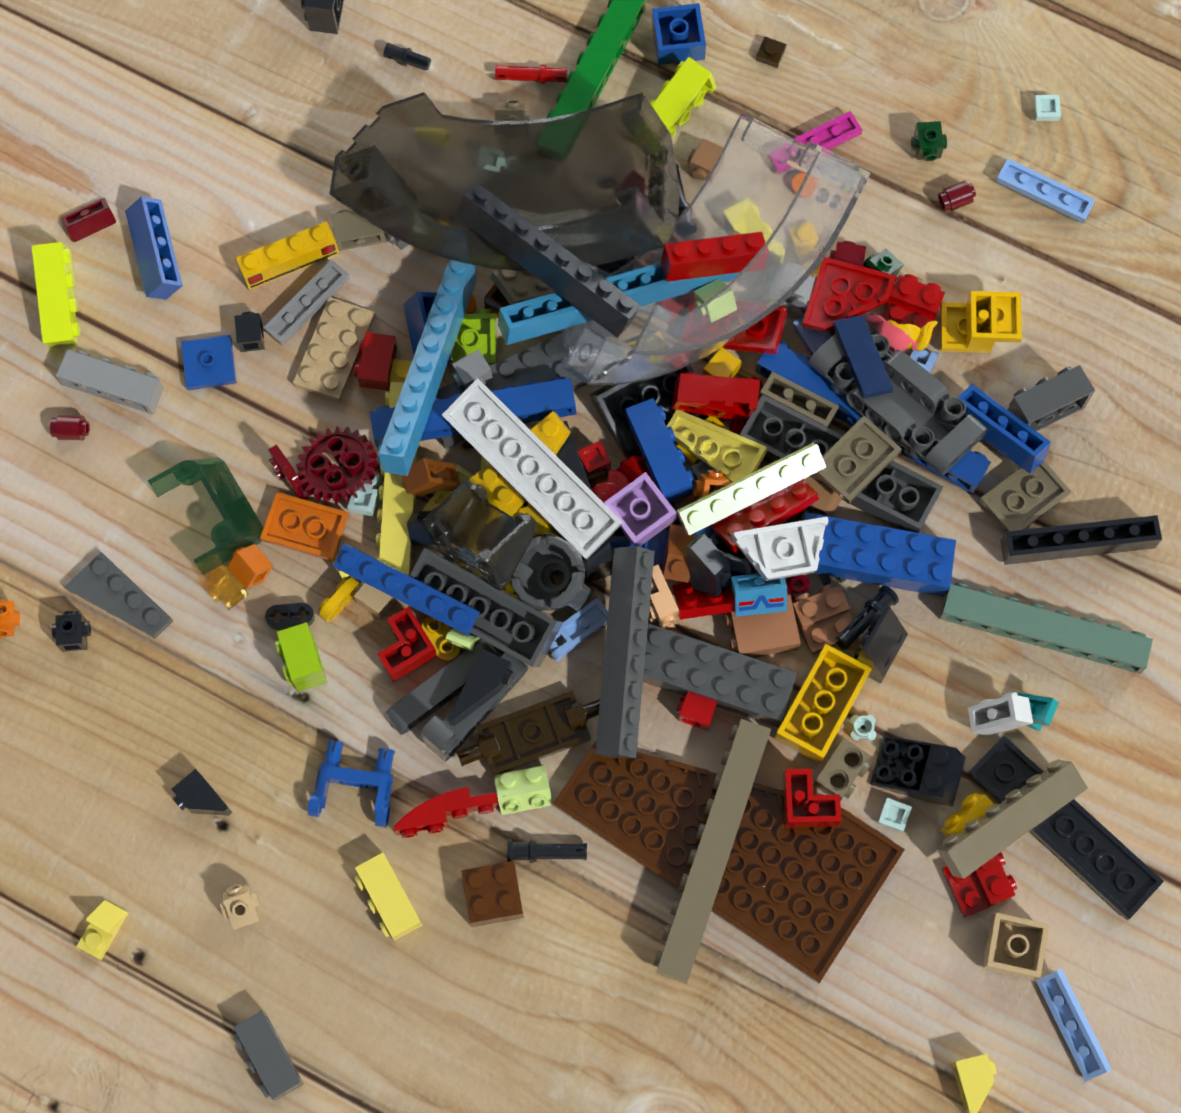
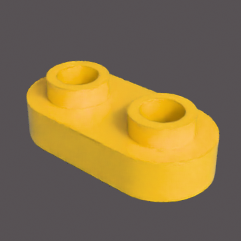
(333, 606)
(438, 639)

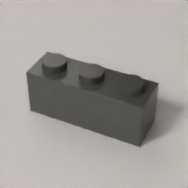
(267, 1056)

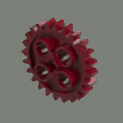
(320, 480)

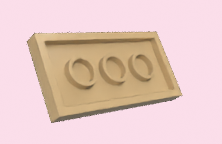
(334, 349)

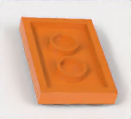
(304, 526)

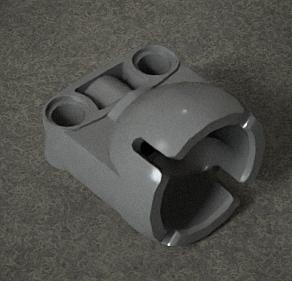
(536, 572)

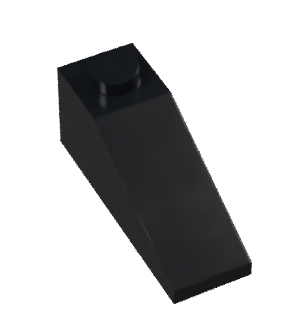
(482, 684)

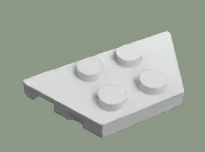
(783, 548)

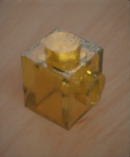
(225, 587)

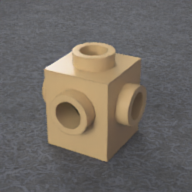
(240, 906)

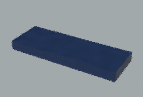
(863, 356)

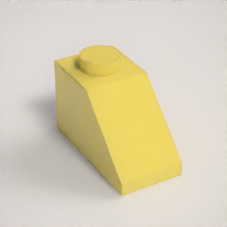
(974, 1080)

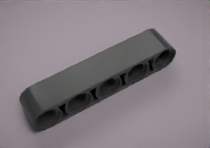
(435, 691)

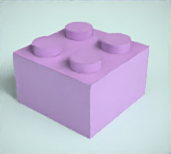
(641, 510)

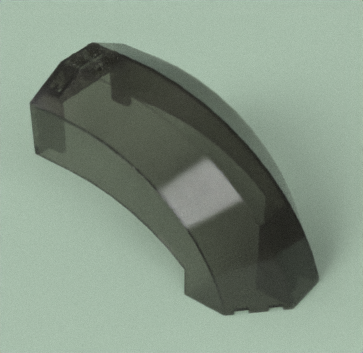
(586, 178)

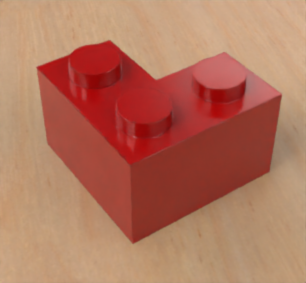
(411, 649)
(803, 807)

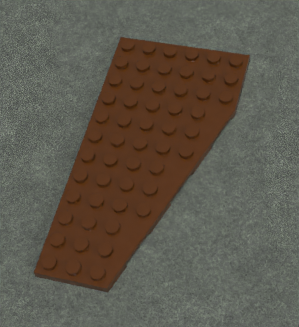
(781, 885)

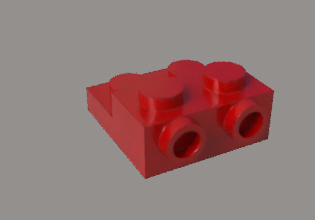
(913, 301)
(983, 887)

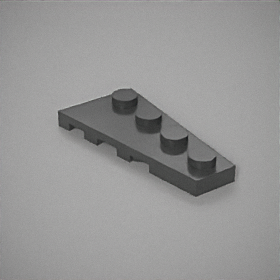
(118, 595)

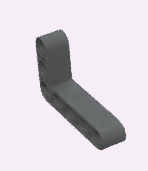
(447, 739)

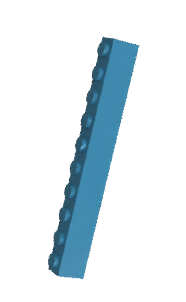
(555, 313)
(427, 368)

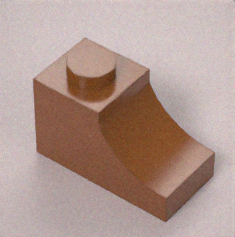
(430, 476)

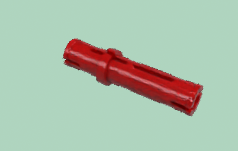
(524, 73)

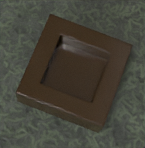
(771, 52)

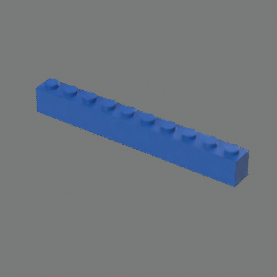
(795, 367)

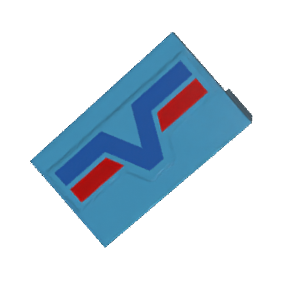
(758, 596)

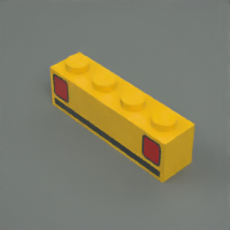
(288, 255)

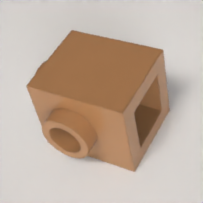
(703, 159)

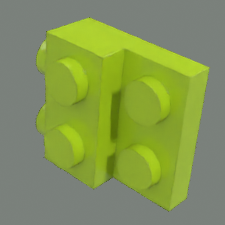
(476, 333)

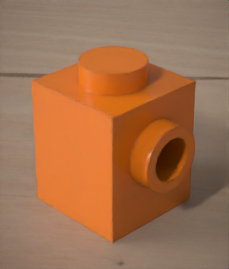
(250, 566)

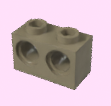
(838, 768)

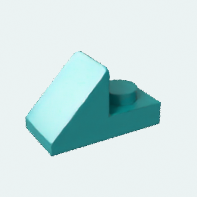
(1042, 710)

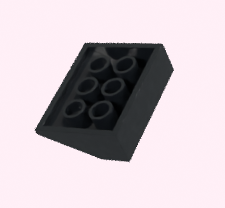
(614, 399)

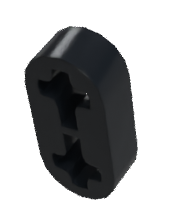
(289, 610)

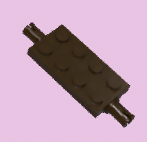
(531, 733)

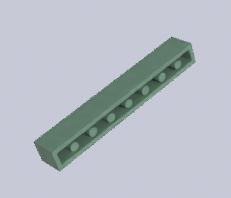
(1046, 628)

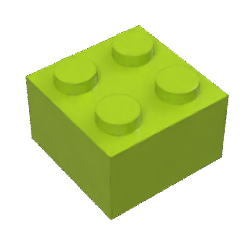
(302, 658)

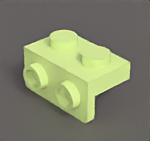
(523, 790)

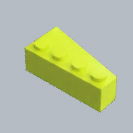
(55, 294)

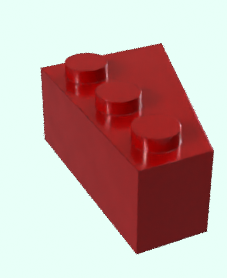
(716, 396)

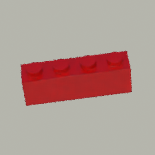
(710, 256)

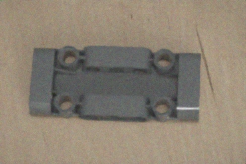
(915, 409)

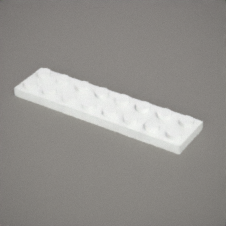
(532, 468)

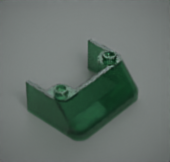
(240, 521)

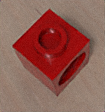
(696, 710)

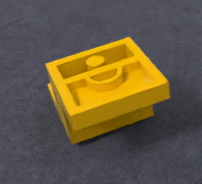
(980, 322)

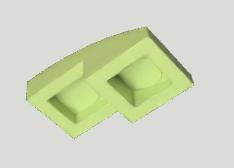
(462, 640)

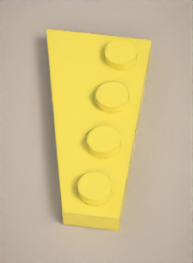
(717, 446)

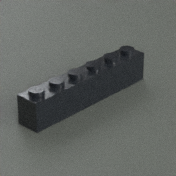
(1081, 539)

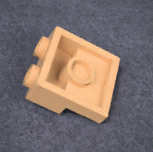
(663, 609)

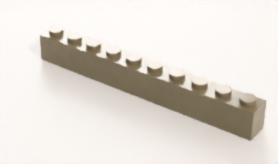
(713, 851)

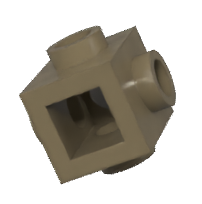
(511, 111)

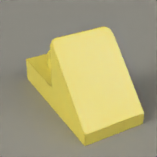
(101, 931)

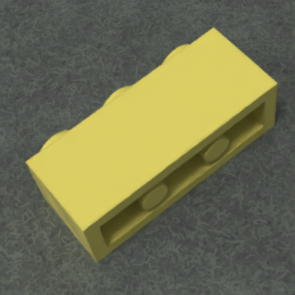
(387, 897)

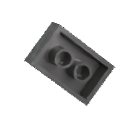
(1052, 398)

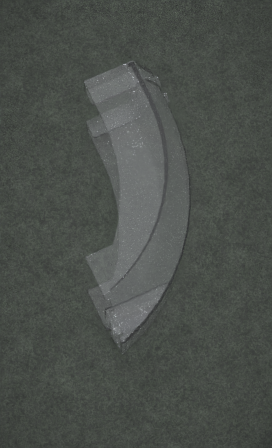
(758, 184)

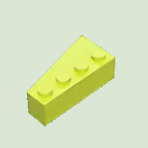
(683, 93)

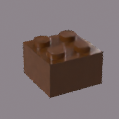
(492, 894)

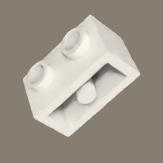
(1000, 714)

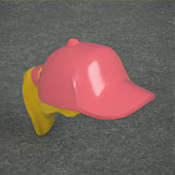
(902, 335)

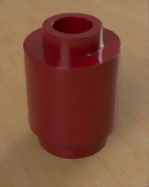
(956, 196)
(69, 427)

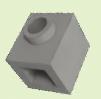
(471, 368)

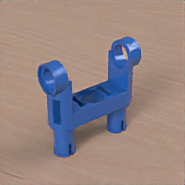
(331, 772)

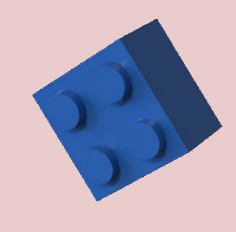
(678, 33)

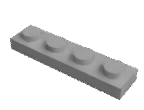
(306, 302)

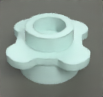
(868, 722)

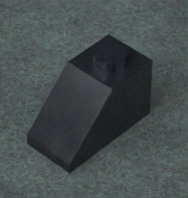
(707, 566)
(198, 796)

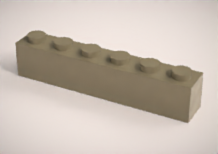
(1011, 818)

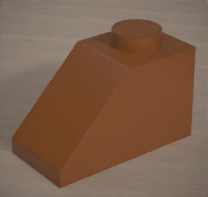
(675, 558)

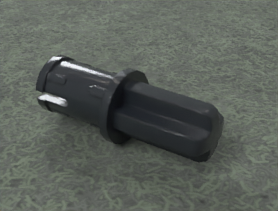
(406, 56)

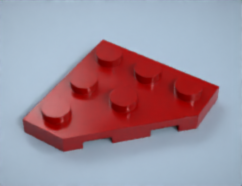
(845, 292)

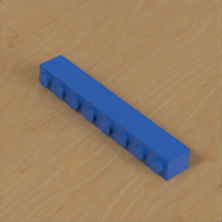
(527, 402)

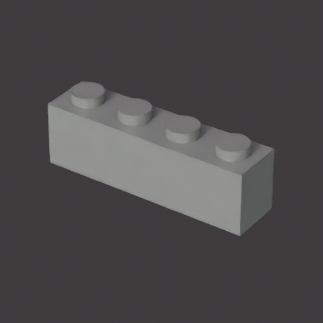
(110, 381)

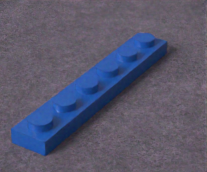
(406, 589)

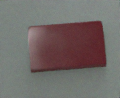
(88, 220)

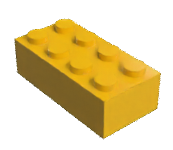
(823, 703)

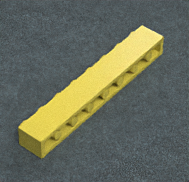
(396, 510)

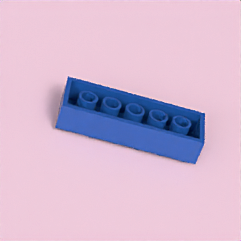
(886, 556)

